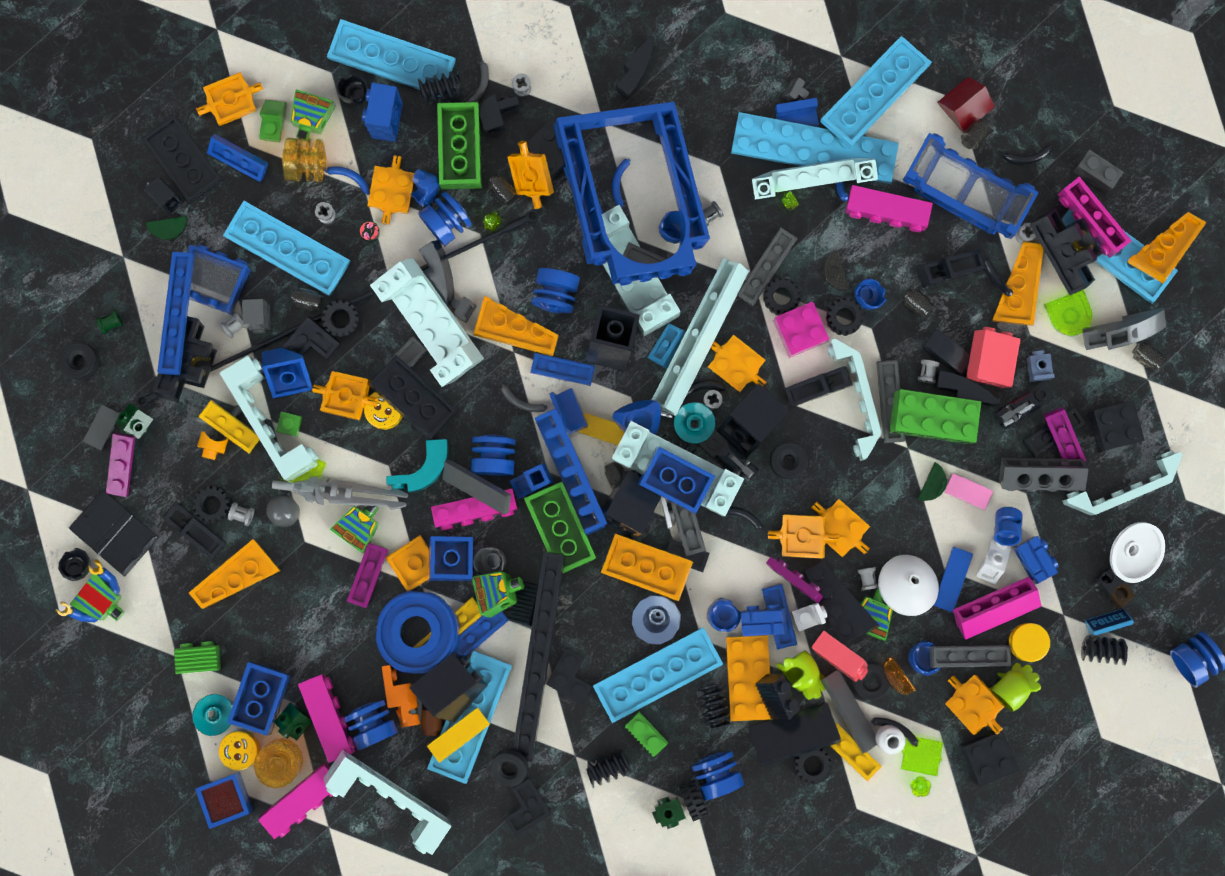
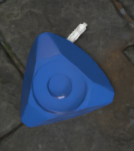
(644, 413)

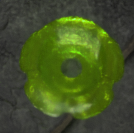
(790, 200)
(491, 221)
(915, 786)

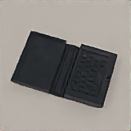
(113, 533)

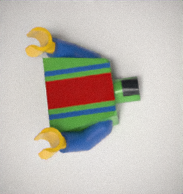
(96, 598)

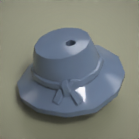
(654, 627)

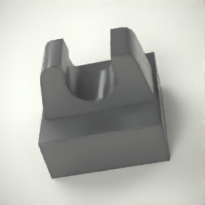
(795, 90)
(463, 308)

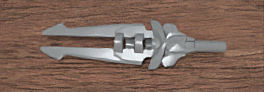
(319, 489)

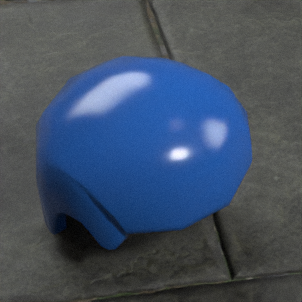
(670, 227)
(869, 294)

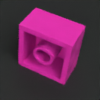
(801, 329)

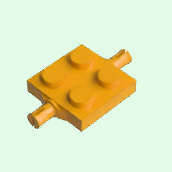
(230, 99)
(530, 174)
(391, 190)
(736, 363)
(345, 395)
(846, 523)
(803, 536)
(975, 704)

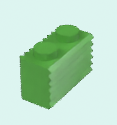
(197, 659)
(646, 734)

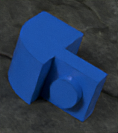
(531, 481)

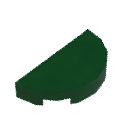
(168, 228)
(934, 484)

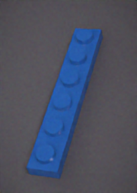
(176, 313)

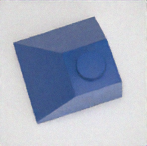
(285, 372)

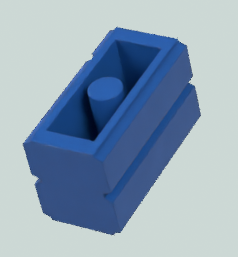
(1036, 559)
(764, 621)

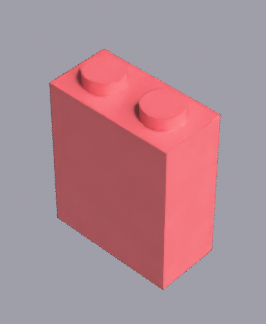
(993, 357)
(840, 657)

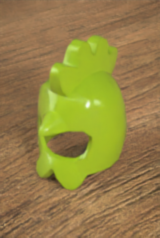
(803, 674)
(1016, 686)

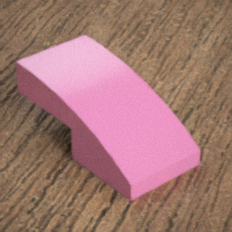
(969, 491)

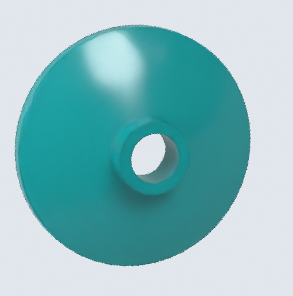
(694, 412)
(218, 722)

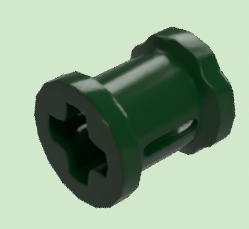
(109, 322)

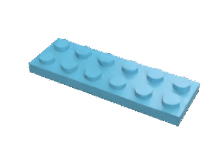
(387, 55)
(875, 92)
(286, 248)
(1117, 265)
(657, 675)
(461, 762)

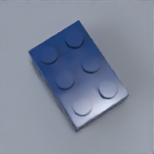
(383, 112)
(676, 479)
(259, 698)

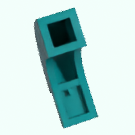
(430, 472)

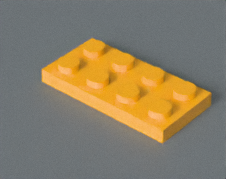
(647, 567)
(746, 666)

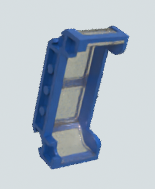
(968, 189)

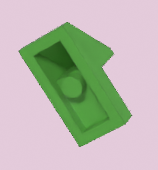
(272, 120)

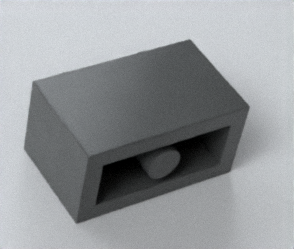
(1098, 171)
(256, 315)

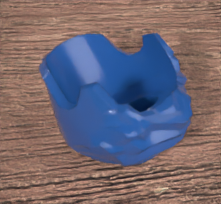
(427, 186)
(723, 615)
(920, 658)

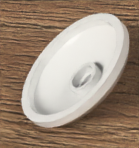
(1137, 552)
(900, 591)

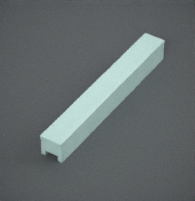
(700, 336)

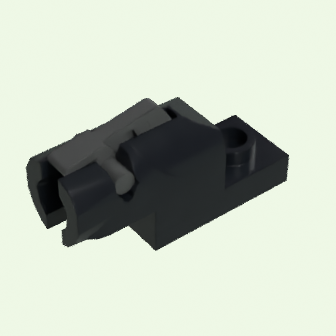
(1024, 405)
(729, 457)

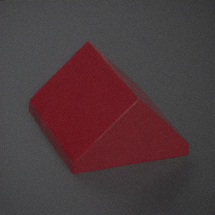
(966, 103)

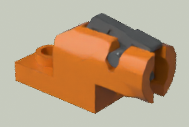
(402, 697)

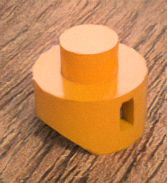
(211, 447)

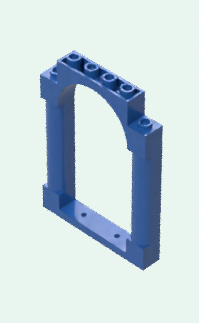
(595, 239)

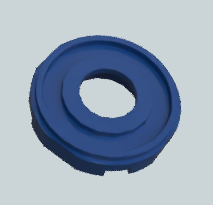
(443, 636)

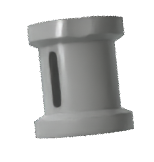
(519, 79)
(331, 212)
(1021, 237)
(233, 325)
(928, 371)
(709, 394)
(241, 514)
(868, 578)

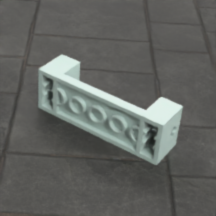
(642, 298)
(429, 319)
(242, 377)
(638, 446)
(432, 824)

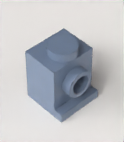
(1037, 373)

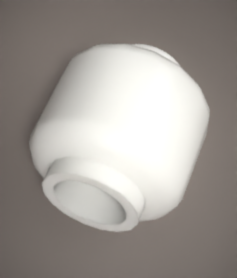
(896, 740)

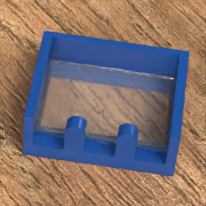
(217, 279)

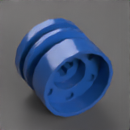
(445, 218)
(554, 294)
(493, 455)
(1198, 659)
(370, 724)
(717, 775)

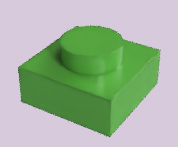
(289, 424)

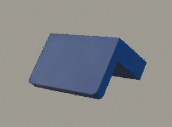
(798, 112)
(569, 410)

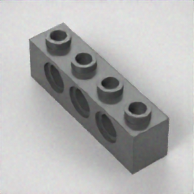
(1035, 467)

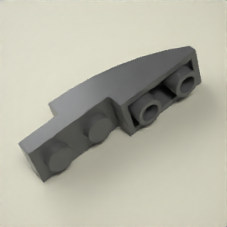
(1125, 332)

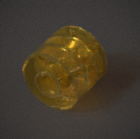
(299, 159)
(272, 774)

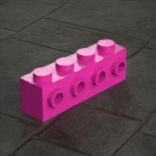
(888, 208)
(1099, 221)
(466, 511)
(997, 608)
(326, 716)
(296, 803)

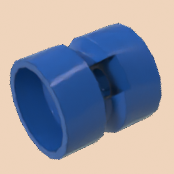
(1008, 526)

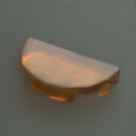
(897, 677)

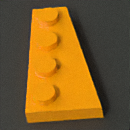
(1168, 248)
(1024, 282)
(505, 326)
(237, 573)

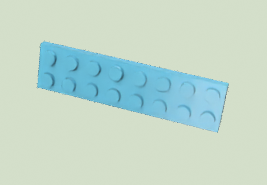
(807, 145)

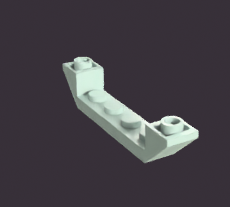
(813, 175)
(841, 351)
(1168, 467)

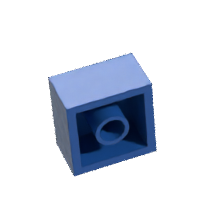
(450, 558)

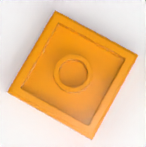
(411, 563)

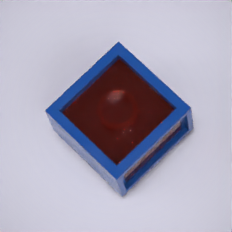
(224, 800)

